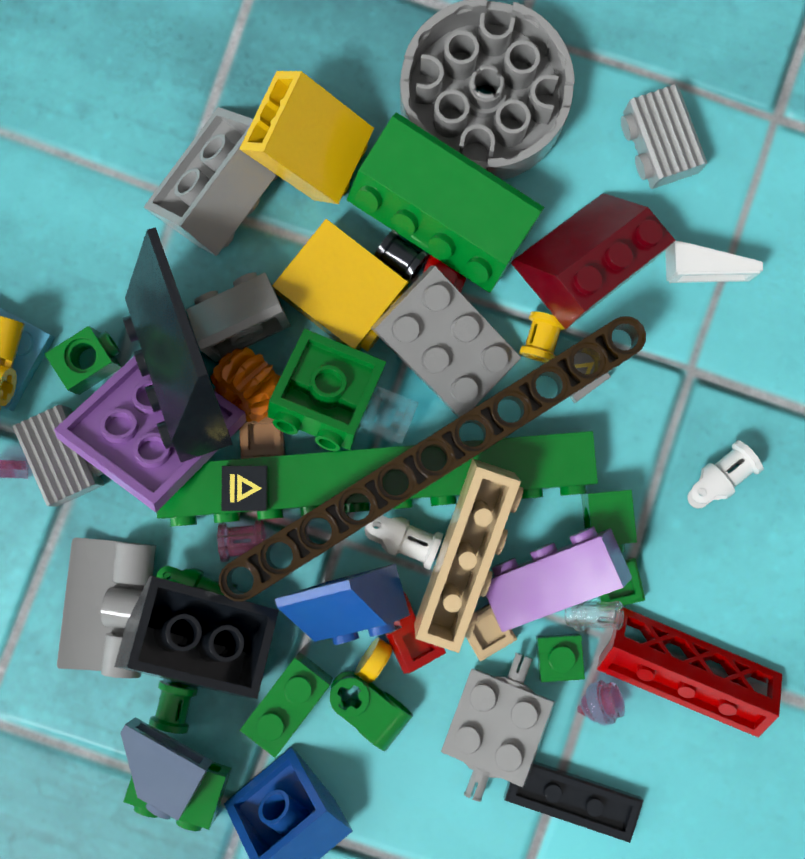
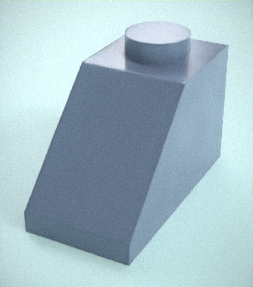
(162, 769)

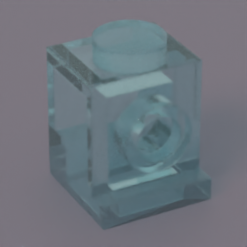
(389, 416)

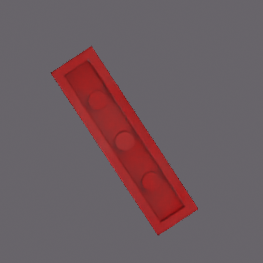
(691, 680)

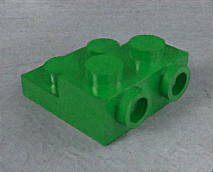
(325, 391)

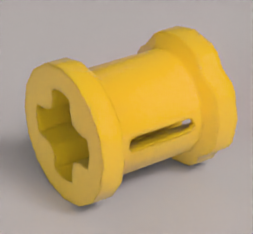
(541, 337)

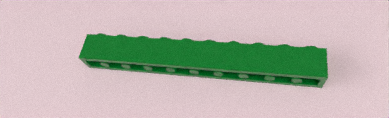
(313, 478)

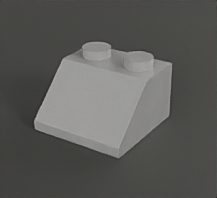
(237, 316)

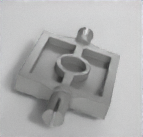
(498, 727)

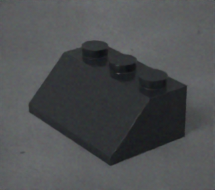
(198, 638)

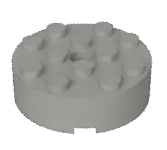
(498, 49)

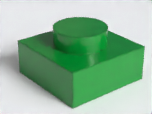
(560, 657)

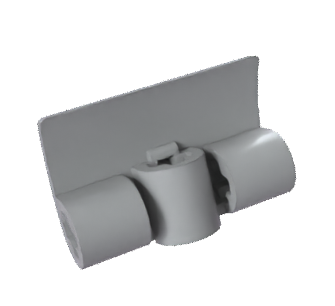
(99, 598)

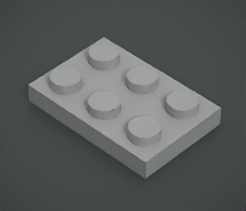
(446, 342)

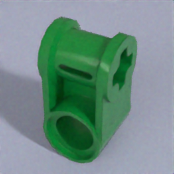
(375, 713)

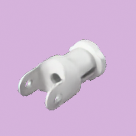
(715, 480)
(400, 537)

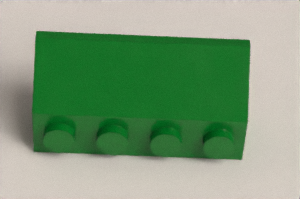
(443, 202)

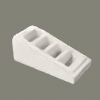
(701, 264)

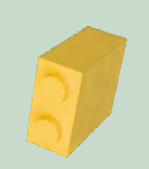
(307, 137)
(340, 286)

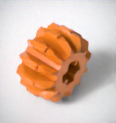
(245, 382)

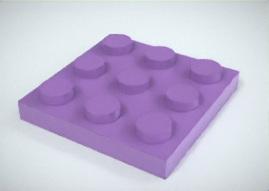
(122, 439)

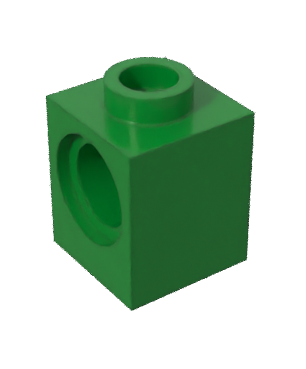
(66, 358)
(611, 511)

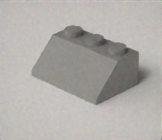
(212, 184)

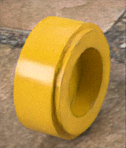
(373, 660)

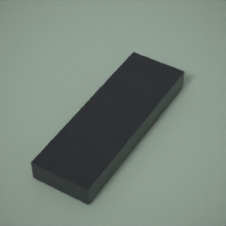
(577, 801)

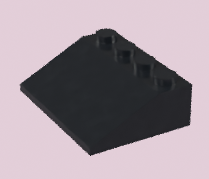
(171, 357)

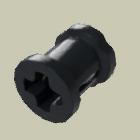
(401, 256)

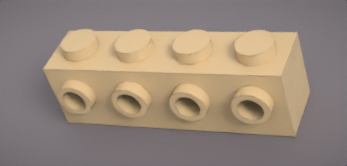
(466, 555)

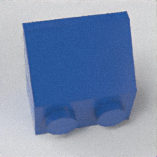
(348, 605)
(287, 813)

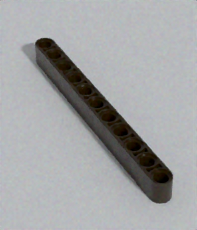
(486, 416)

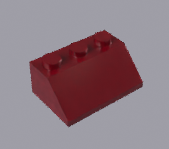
(592, 255)

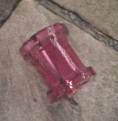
(227, 536)

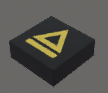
(244, 488)

